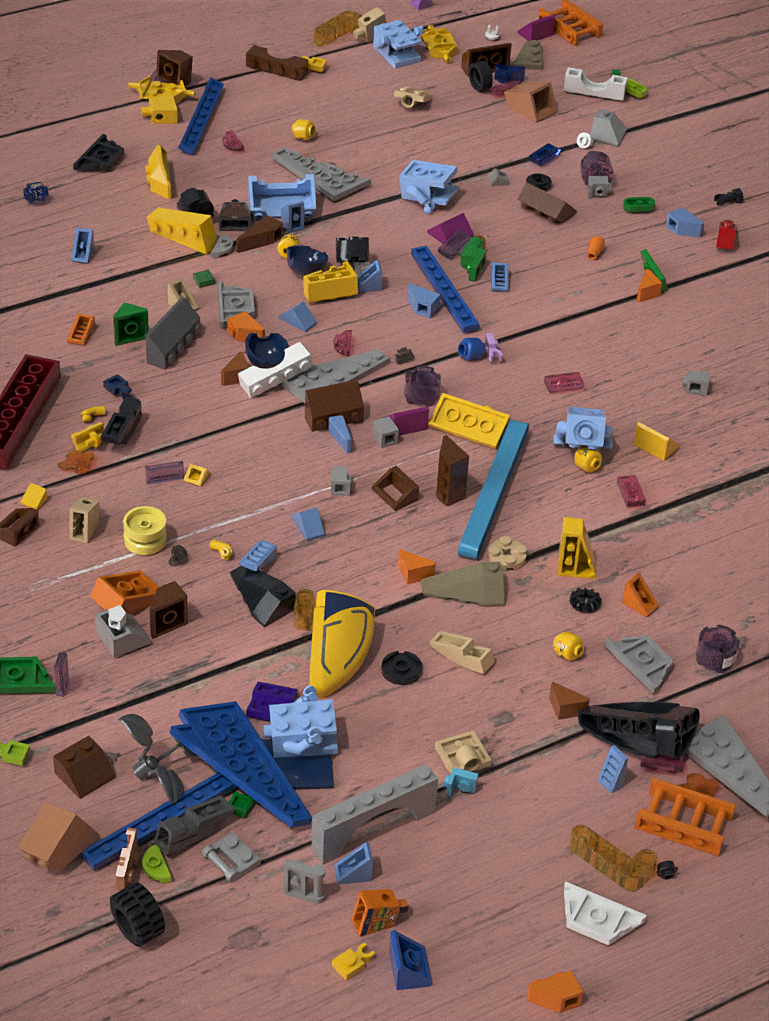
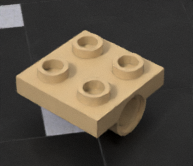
(417, 96)
(463, 752)

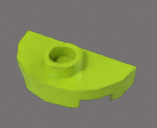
(155, 866)

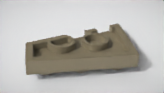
(530, 56)

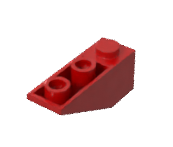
(726, 234)

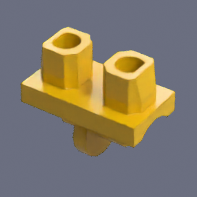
(88, 437)

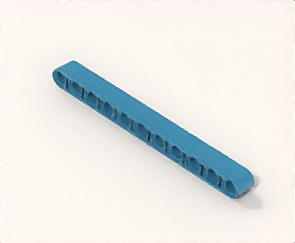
(493, 490)

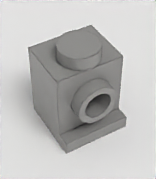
(598, 186)
(696, 382)
(340, 481)

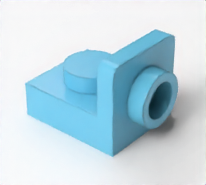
(462, 780)

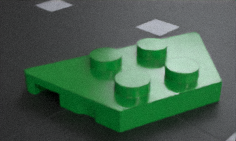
(24, 676)

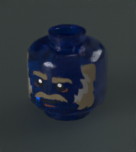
(35, 192)

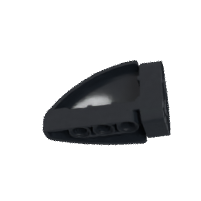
(643, 727)

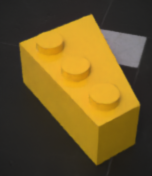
(331, 284)
(575, 551)

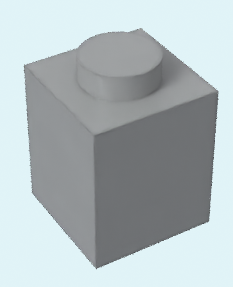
(385, 432)

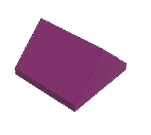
(538, 29)
(448, 228)
(411, 420)

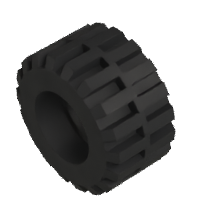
(137, 914)

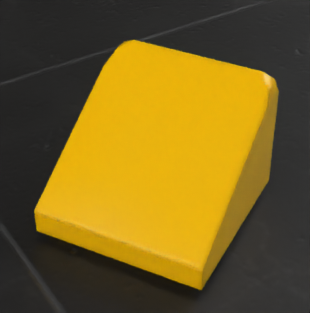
(196, 475)
(34, 496)

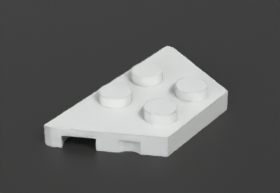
(598, 916)

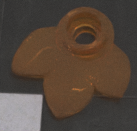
(77, 461)
(699, 784)

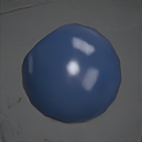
(305, 260)
(265, 351)

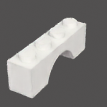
(577, 82)
(258, 380)

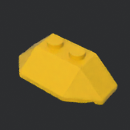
(158, 172)

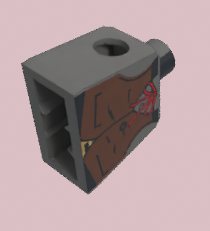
(234, 216)

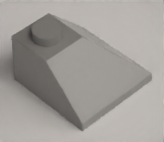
(607, 128)

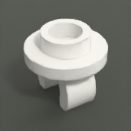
(492, 34)
(584, 140)

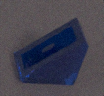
(509, 73)

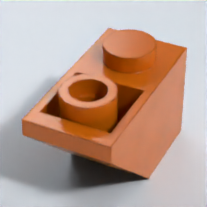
(556, 992)

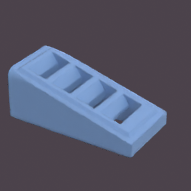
(502, 268)
(340, 432)
(259, 555)
(613, 772)

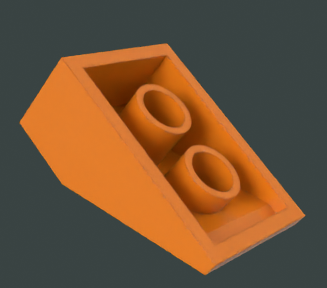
(128, 589)

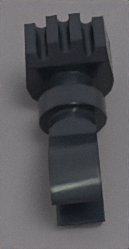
(736, 194)

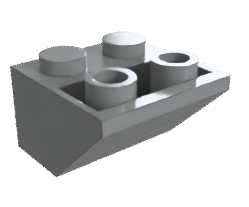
(123, 640)

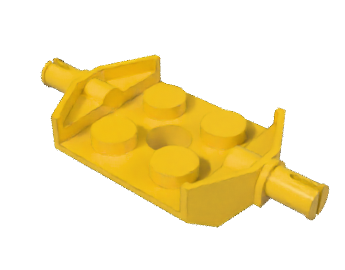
(440, 43)
(152, 89)

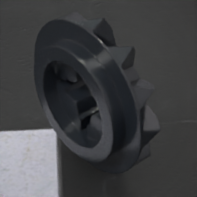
(534, 179)
(578, 602)

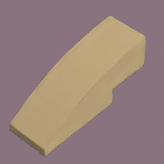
(463, 651)

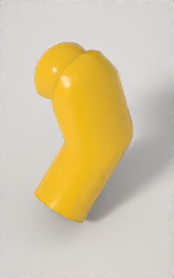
(92, 411)
(223, 548)

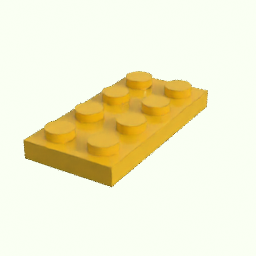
(469, 421)

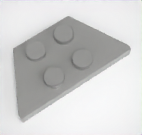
(234, 301)
(642, 659)

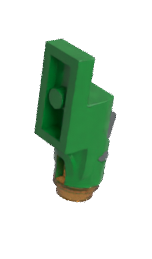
(473, 256)

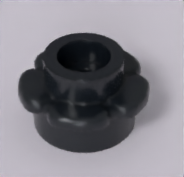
(666, 869)

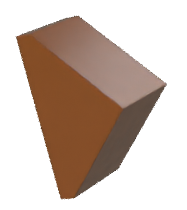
(230, 372)
(566, 701)

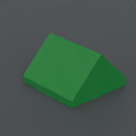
(130, 324)

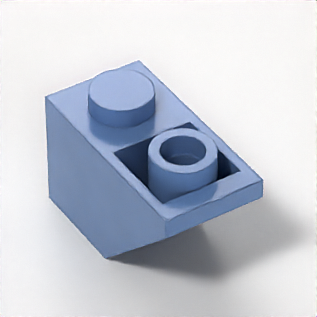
(684, 223)
(423, 301)

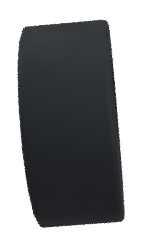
(480, 76)

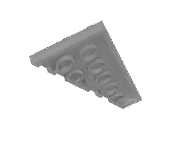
(327, 178)
(336, 372)
(727, 758)

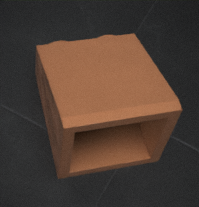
(532, 100)
(56, 838)

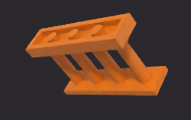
(580, 19)
(681, 832)

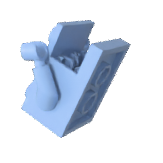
(397, 43)
(428, 183)
(584, 427)
(303, 727)

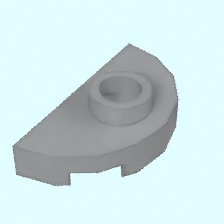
(223, 246)

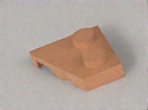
(128, 859)

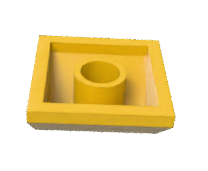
(654, 442)

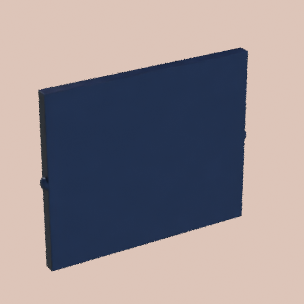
(305, 771)

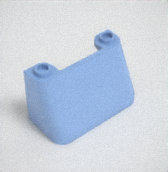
(270, 198)

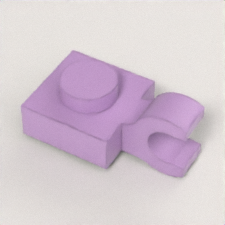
(491, 347)

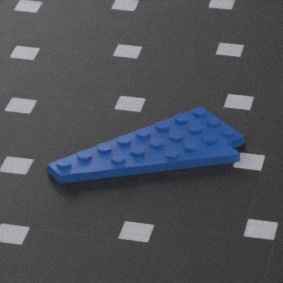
(233, 748)

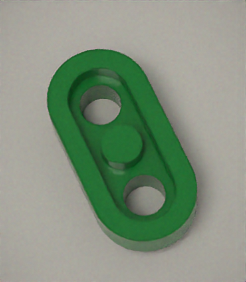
(638, 204)

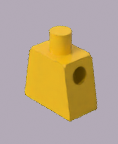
(161, 110)

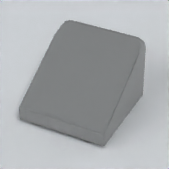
(498, 178)

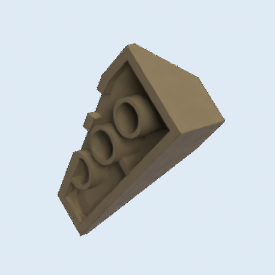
(473, 583)

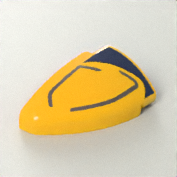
(339, 639)

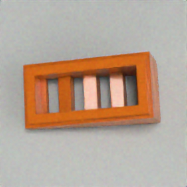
(82, 319)

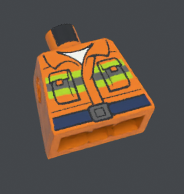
(376, 911)

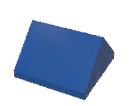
(408, 962)

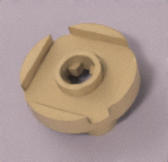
(506, 545)

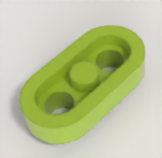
(636, 89)

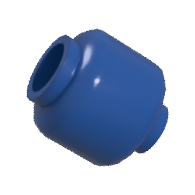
(471, 348)

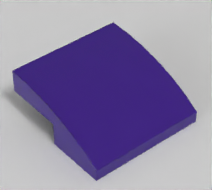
(268, 694)

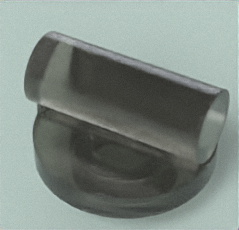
(404, 355)
(179, 555)

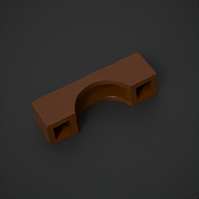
(292, 68)

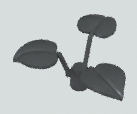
(147, 765)

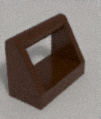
(402, 483)
(22, 528)

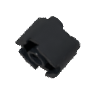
(195, 202)
(352, 249)

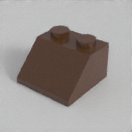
(175, 65)
(168, 609)
(83, 767)

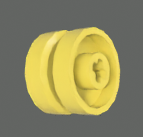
(145, 530)

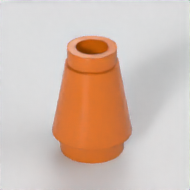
(595, 247)

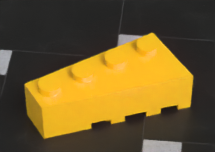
(184, 228)

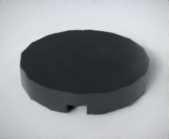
(401, 668)

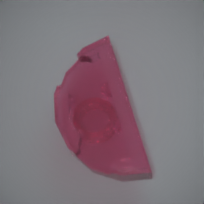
(231, 142)
(342, 342)

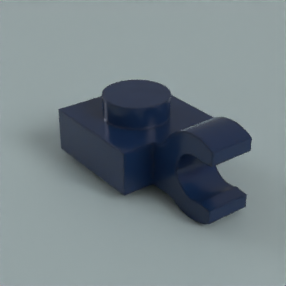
(117, 385)

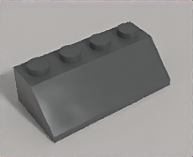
(172, 334)

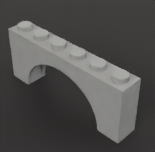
(335, 825)

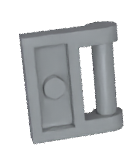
(236, 853)
(296, 881)

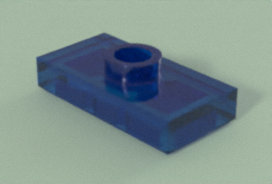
(544, 154)

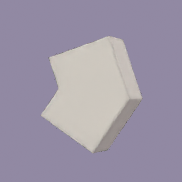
(117, 617)

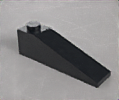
(264, 594)

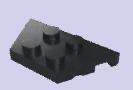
(100, 155)

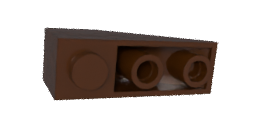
(261, 234)

